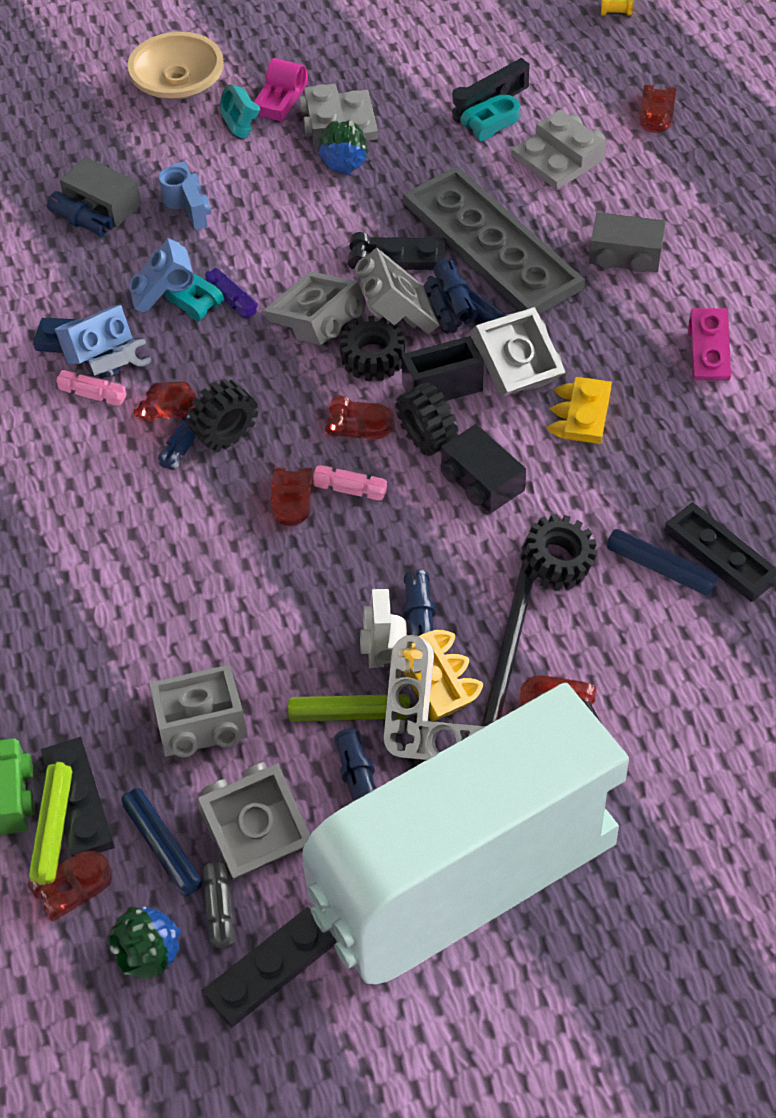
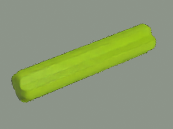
(342, 707)
(50, 824)

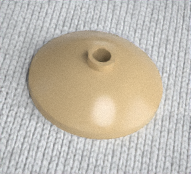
(175, 65)

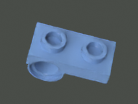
(183, 190)
(166, 269)
(93, 335)

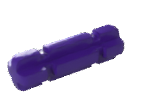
(232, 293)

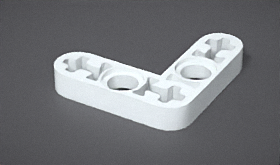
(423, 730)

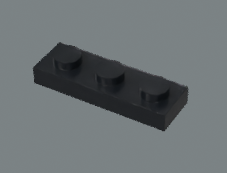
(721, 551)
(85, 818)
(268, 968)

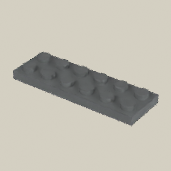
(493, 241)

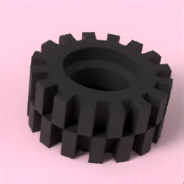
(372, 333)
(222, 415)
(426, 418)
(566, 536)

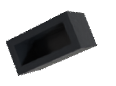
(449, 366)
(482, 469)

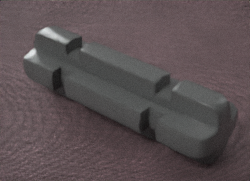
(218, 905)

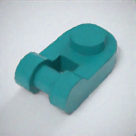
(238, 110)
(500, 113)
(195, 308)

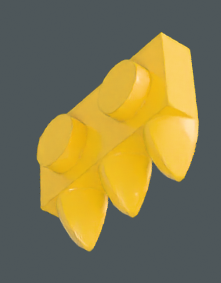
(584, 411)
(447, 691)

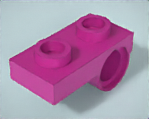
(282, 88)
(710, 343)

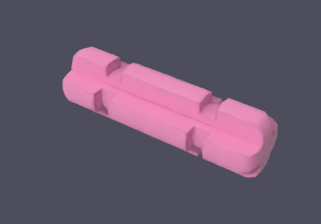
(91, 387)
(349, 482)

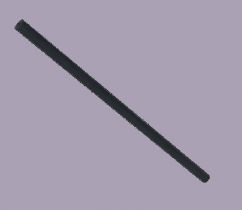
(508, 648)

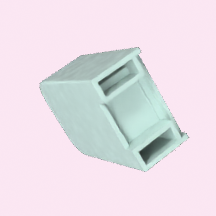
(464, 835)

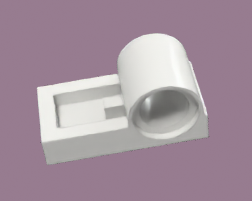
(380, 629)

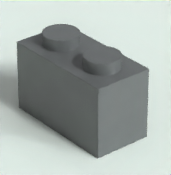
(102, 189)
(627, 242)

